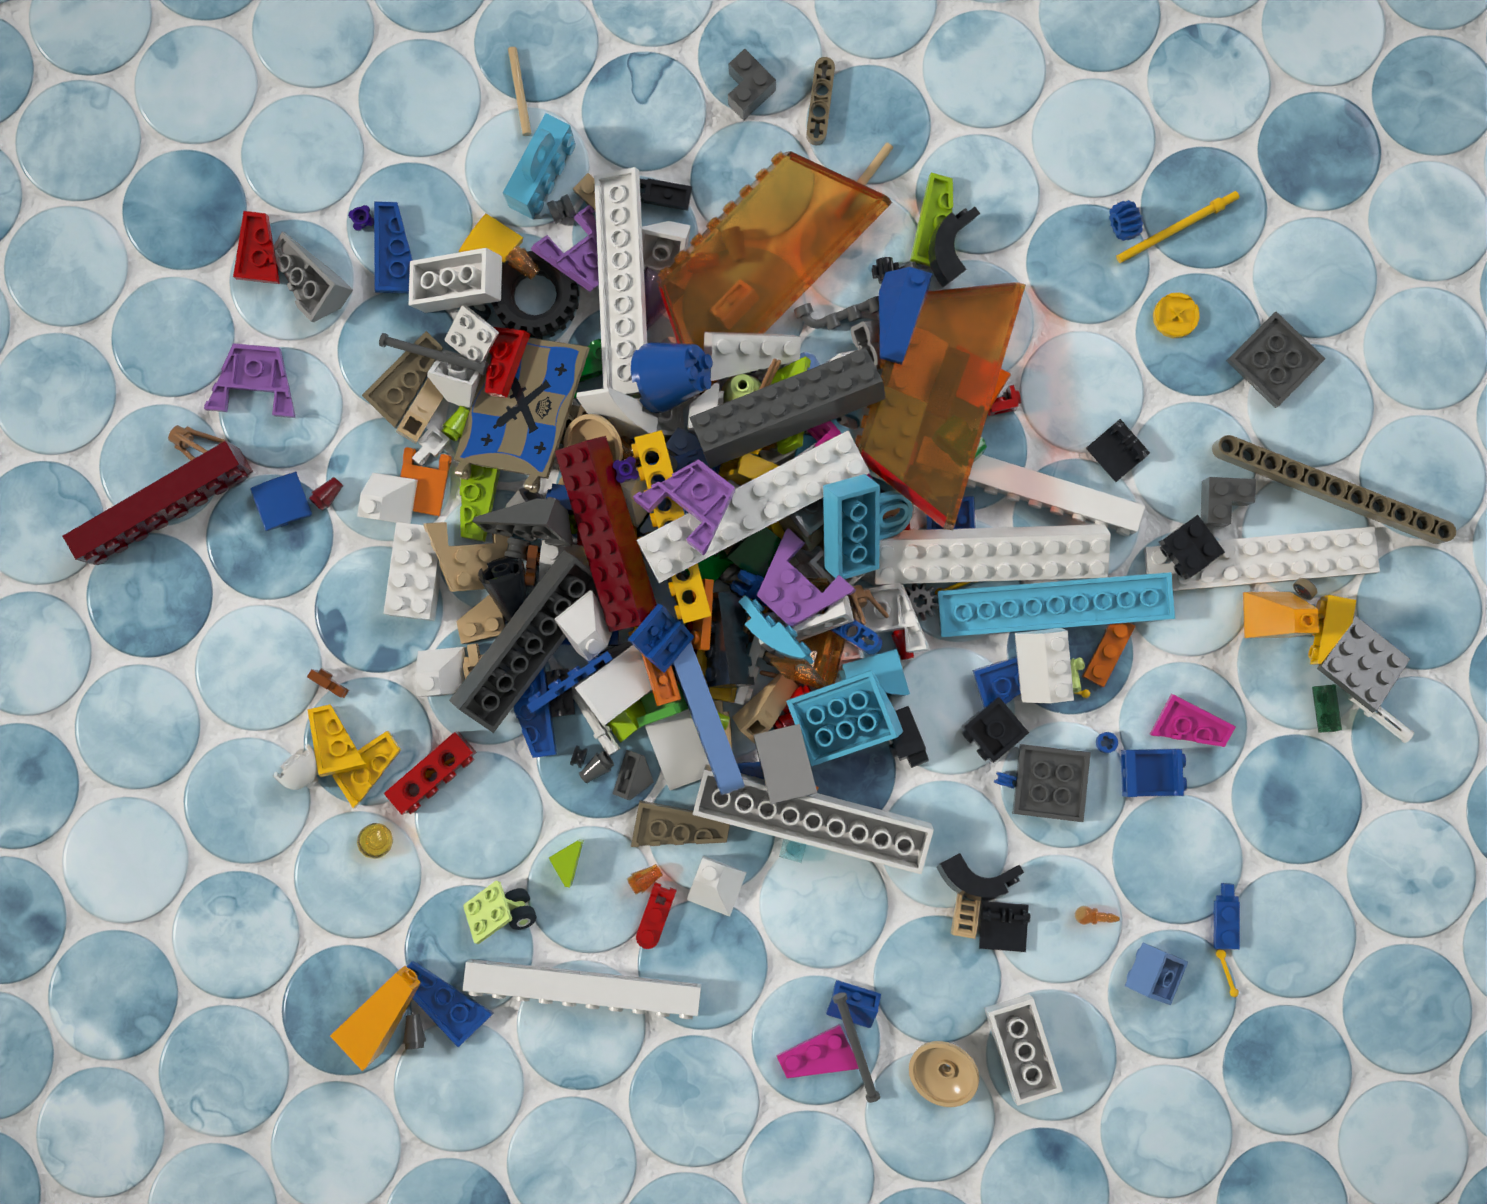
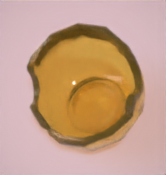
(374, 841)

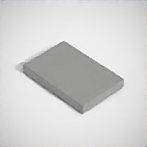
(785, 764)

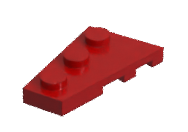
(255, 250)
(505, 360)

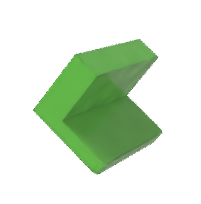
(656, 713)

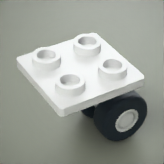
(471, 332)

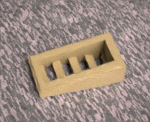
(973, 923)

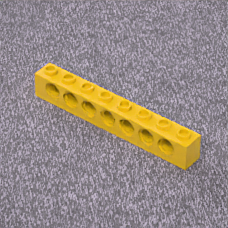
(656, 443)

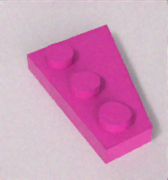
(1188, 722)
(819, 1055)

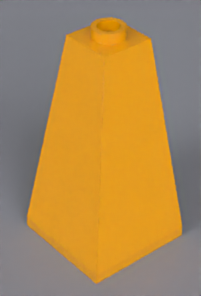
(1278, 615)
(373, 1024)

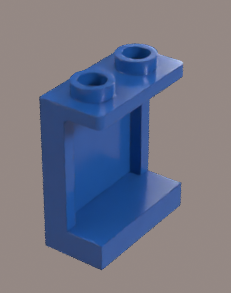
(1153, 772)

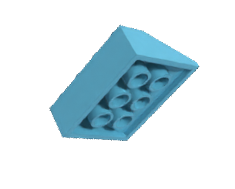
(844, 717)

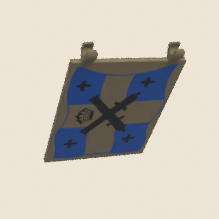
(526, 426)

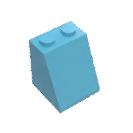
(885, 667)

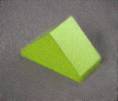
(626, 723)
(566, 862)

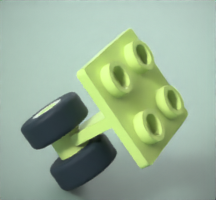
(494, 909)

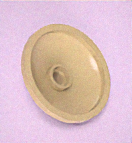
(594, 426)
(944, 1084)

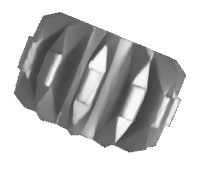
(926, 597)

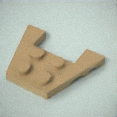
(463, 562)

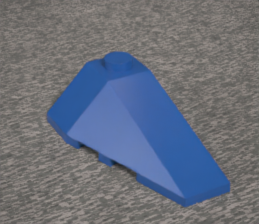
(899, 309)

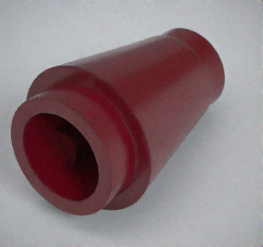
(326, 493)

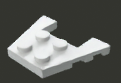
(901, 616)

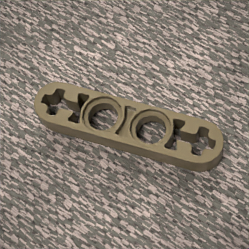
(820, 101)

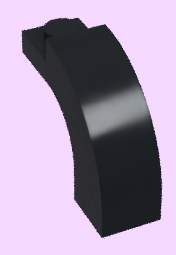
(942, 254)
(969, 885)

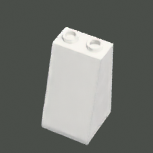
(616, 685)

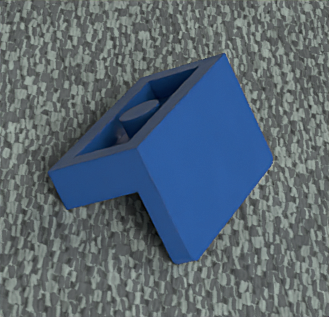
(861, 1003)

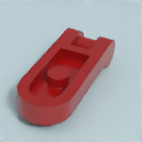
(654, 917)

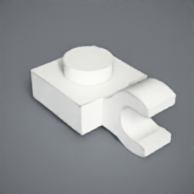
(432, 443)

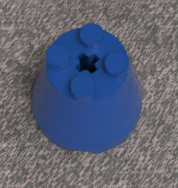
(670, 374)

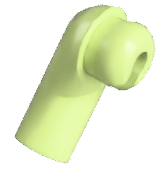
(1076, 664)

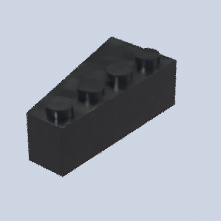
(727, 654)

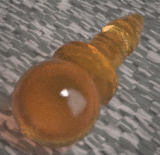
(1086, 915)

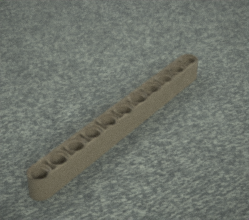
(1344, 490)

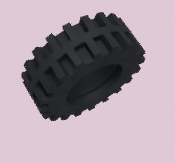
(541, 324)

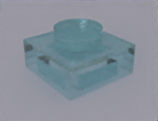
(792, 850)

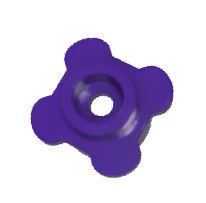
(355, 215)
(623, 476)

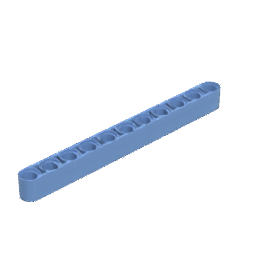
(700, 702)

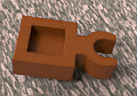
(532, 564)
(324, 679)

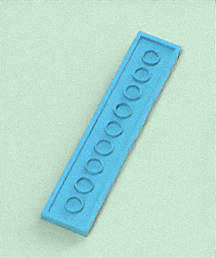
(1056, 604)

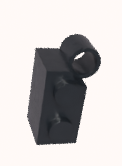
(909, 743)

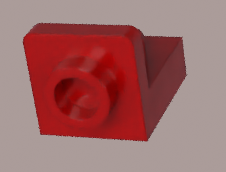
(1002, 405)

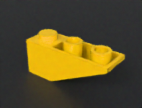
(1335, 618)

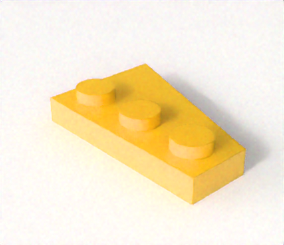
(332, 743)
(377, 756)

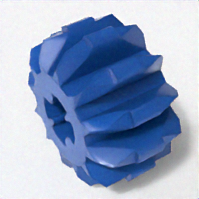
(1126, 220)

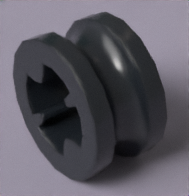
(578, 756)

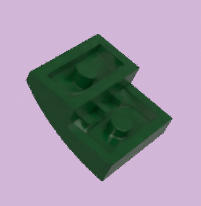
(755, 552)

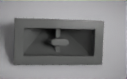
(633, 776)

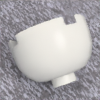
(299, 770)

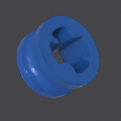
(1109, 736)
(1005, 780)

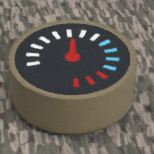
(1305, 588)

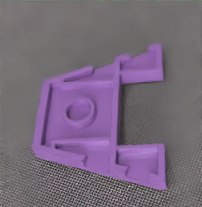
(581, 260)
(253, 370)
(699, 493)
(791, 592)

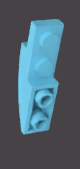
(774, 634)

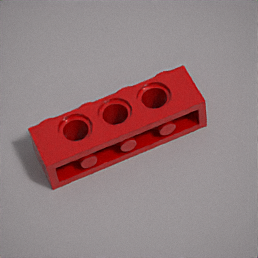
(399, 792)

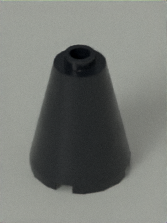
(505, 584)

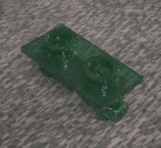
(1326, 708)

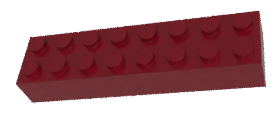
(158, 504)
(606, 533)

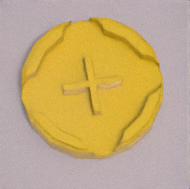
(1176, 315)

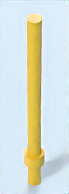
(1215, 206)

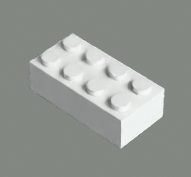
(455, 280)
(412, 575)
(1023, 1049)

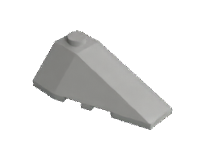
(314, 284)

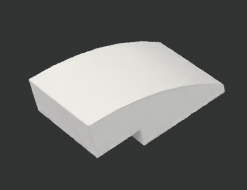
(620, 410)
(678, 749)

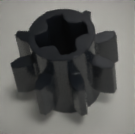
(882, 266)

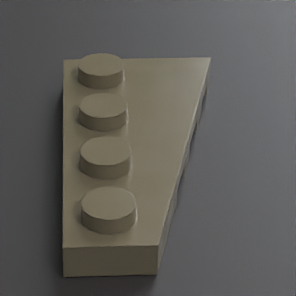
(401, 381)
(666, 824)

